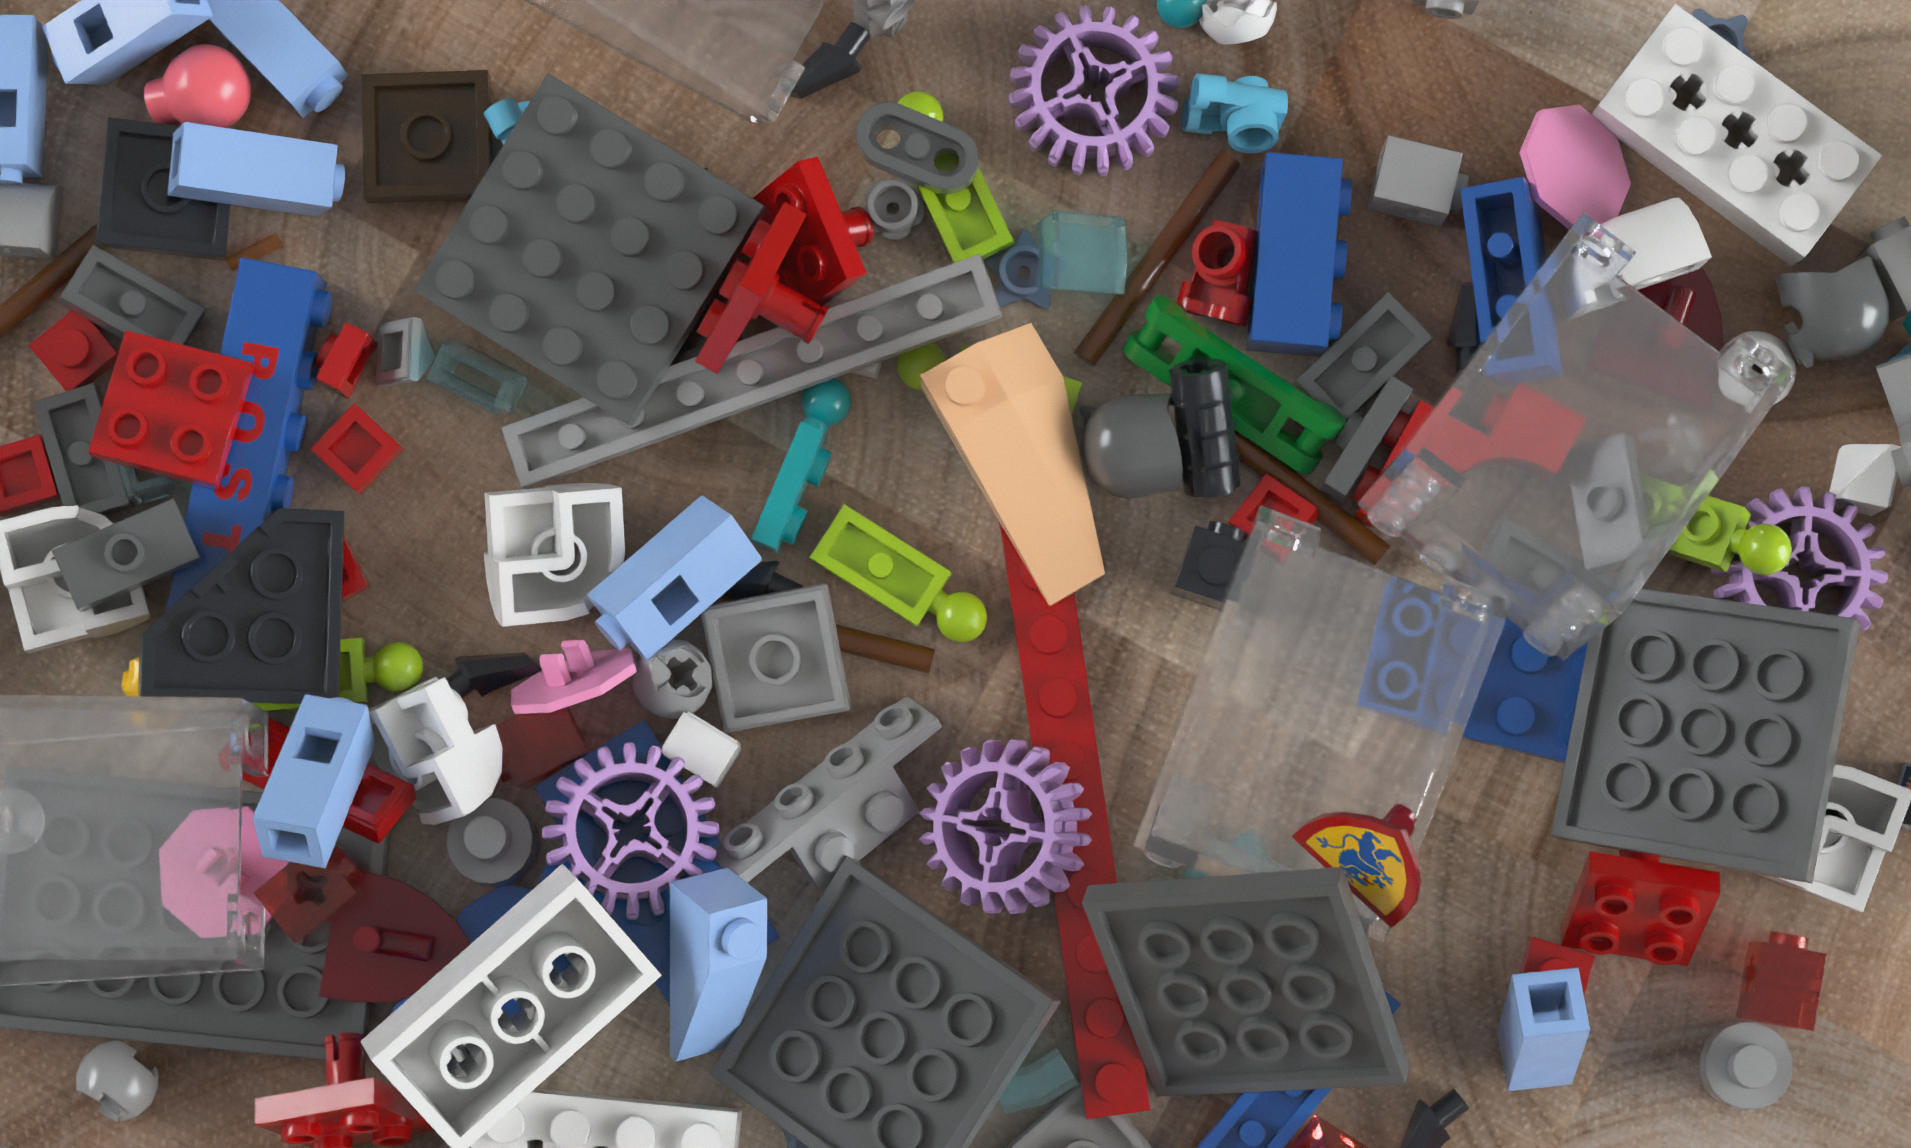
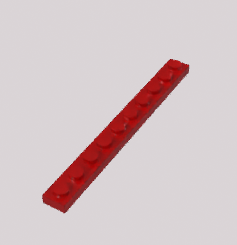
(1063, 723)

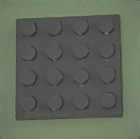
(590, 249)
(1708, 733)
(1248, 982)
(883, 1025)

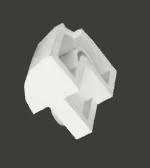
(1664, 239)
(551, 549)
(38, 590)
(430, 744)
(1857, 831)

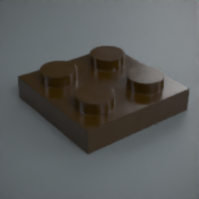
(425, 135)

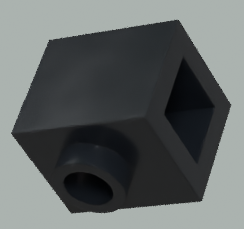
(1209, 563)

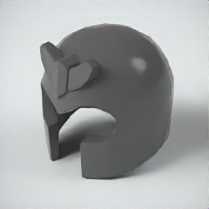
(1839, 312)
(1132, 446)

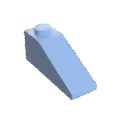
(714, 959)

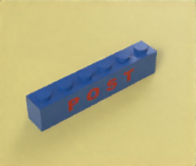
(275, 329)

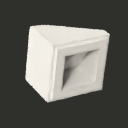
(1865, 477)
(702, 748)

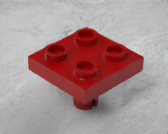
(824, 250)
(755, 291)
(171, 409)
(1639, 908)
(345, 1110)

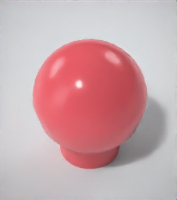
(200, 87)

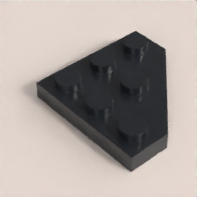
(258, 620)

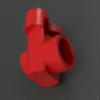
(1216, 289)

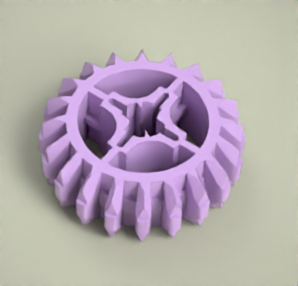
(1117, 79)
(1853, 573)
(605, 812)
(997, 848)

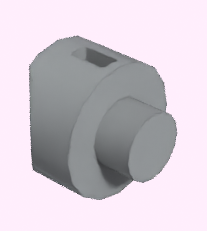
(493, 843)
(1745, 1065)

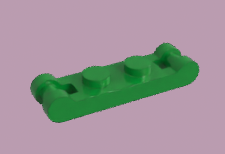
(1259, 397)

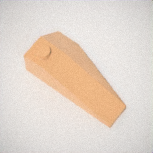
(1018, 439)

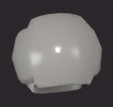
(690, 686)
(117, 1080)

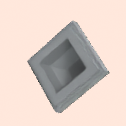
(402, 352)

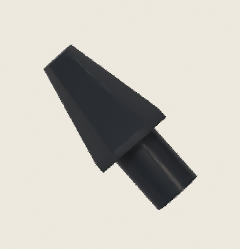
(832, 62)
(1464, 328)
(760, 581)
(490, 672)
(1429, 1123)

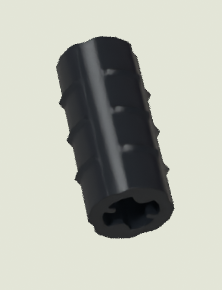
(1205, 427)

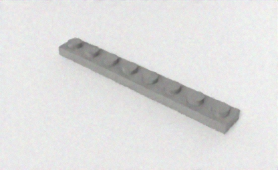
(759, 371)

